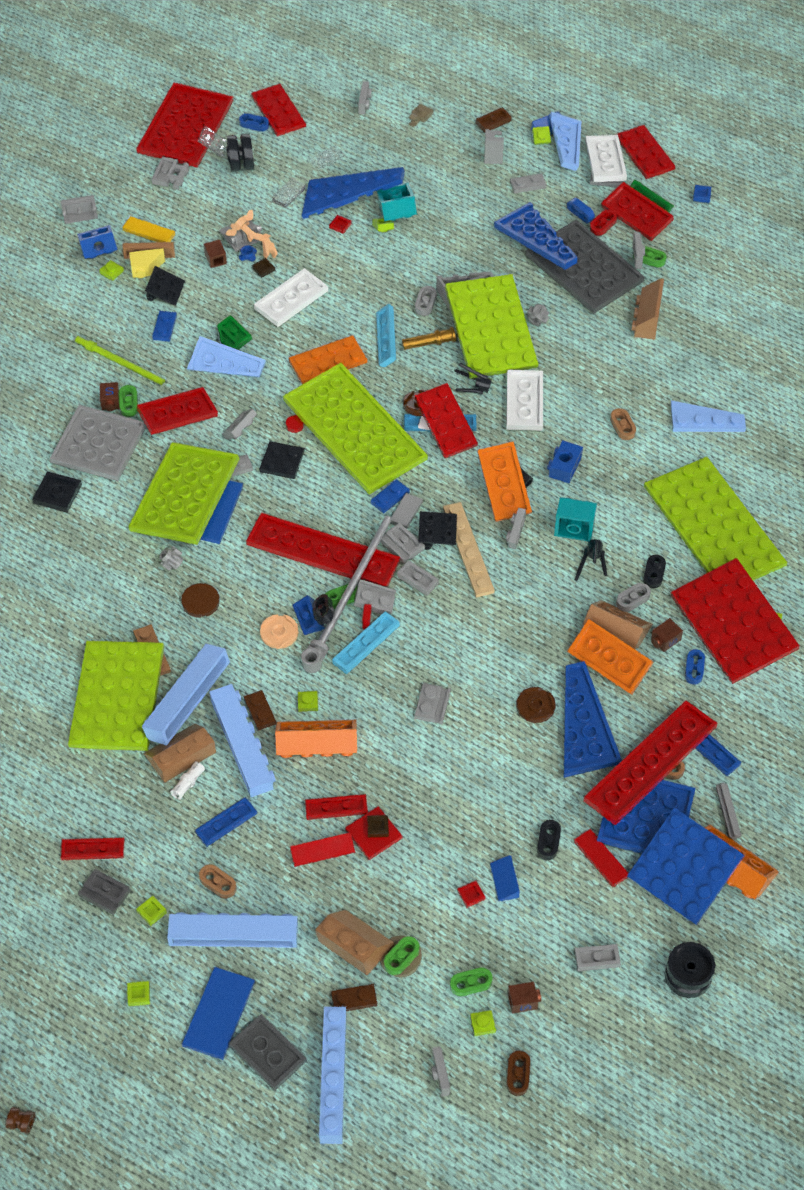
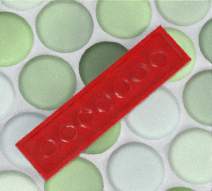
(320, 549)
(650, 762)

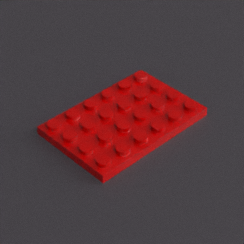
(180, 122)
(734, 620)

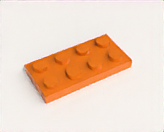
(318, 360)
(504, 480)
(610, 656)

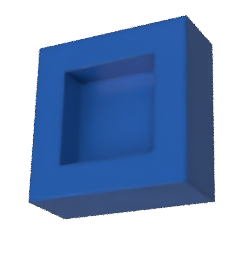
(702, 193)

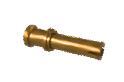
(437, 337)

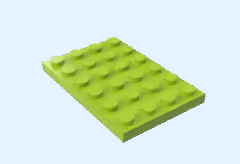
(491, 325)
(184, 493)
(116, 695)

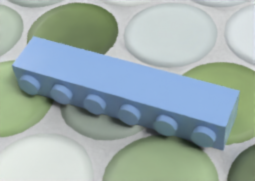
(185, 694)
(242, 741)
(232, 930)
(333, 1076)

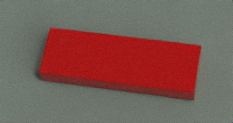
(336, 806)
(92, 848)
(322, 849)
(601, 858)

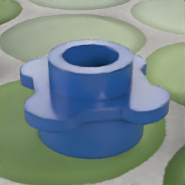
(247, 253)

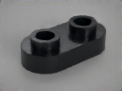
(655, 570)
(323, 609)
(549, 840)

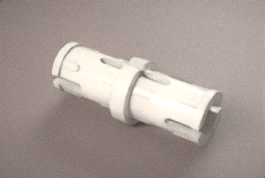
(187, 780)

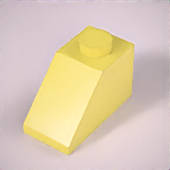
(144, 261)

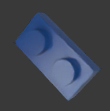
(164, 326)
(390, 496)

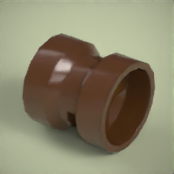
(20, 1119)

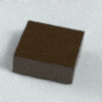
(263, 267)
(378, 826)

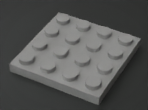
(98, 442)

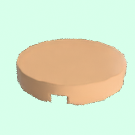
(273, 633)

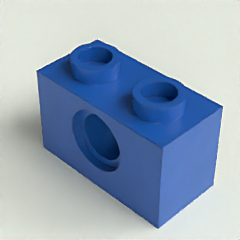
(89, 238)
(565, 461)

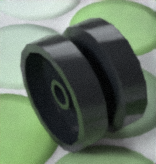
(240, 152)
(690, 969)

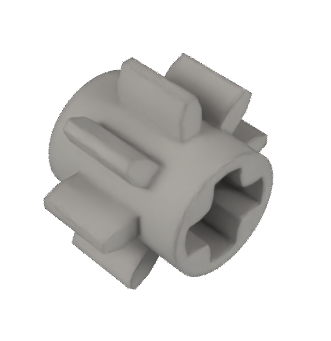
(537, 314)
(171, 558)

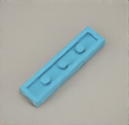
(386, 336)
(365, 642)

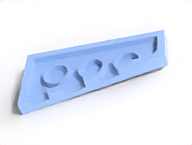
(567, 139)
(219, 358)
(703, 419)

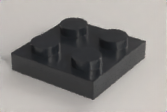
(282, 460)
(57, 491)

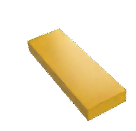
(148, 230)

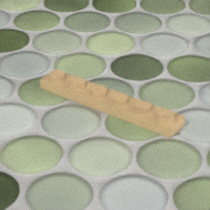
(470, 552)

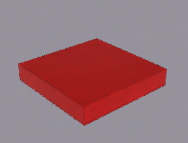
(372, 846)

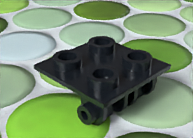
(164, 286)
(437, 528)

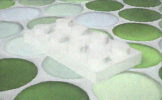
(605, 158)
(291, 297)
(524, 400)

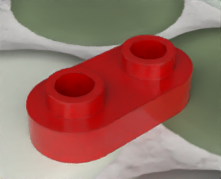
(602, 223)

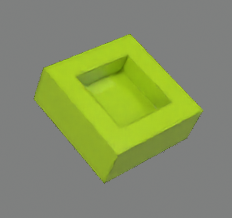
(541, 135)
(381, 225)
(111, 270)
(307, 701)
(151, 910)
(138, 993)
(483, 1023)

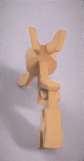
(241, 223)

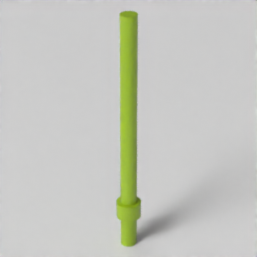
(92, 346)

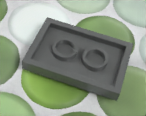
(267, 1052)

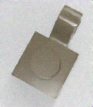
(420, 113)

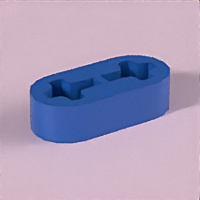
(254, 122)
(581, 210)
(690, 666)

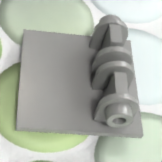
(240, 238)

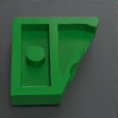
(232, 333)

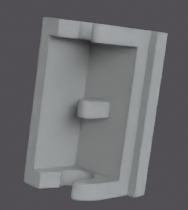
(493, 147)
(79, 209)

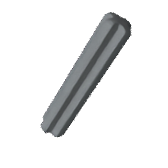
(728, 811)

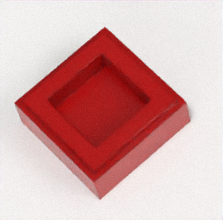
(340, 224)
(367, 614)
(471, 894)

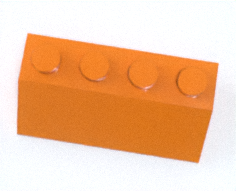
(316, 737)
(752, 873)

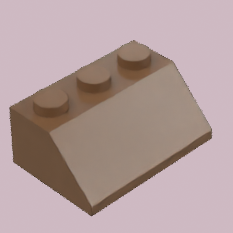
(648, 310)
(619, 623)
(182, 751)
(353, 940)

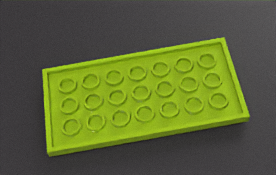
(355, 428)
(713, 519)

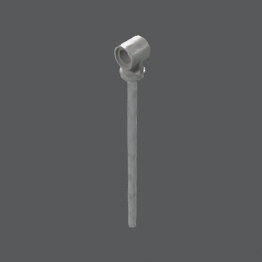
(317, 648)

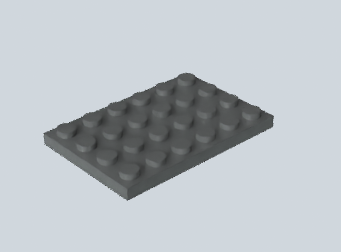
(599, 272)

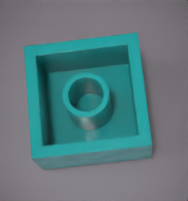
(397, 202)
(575, 519)

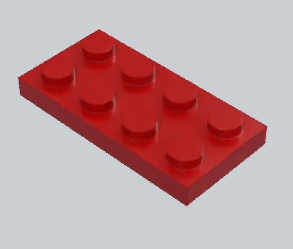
(278, 109)
(645, 152)
(637, 211)
(177, 410)
(446, 420)

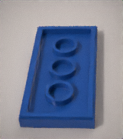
(221, 516)
(218, 1013)

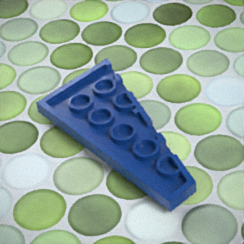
(347, 188)
(537, 234)
(586, 730)

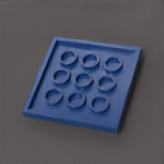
(646, 818)
(685, 866)

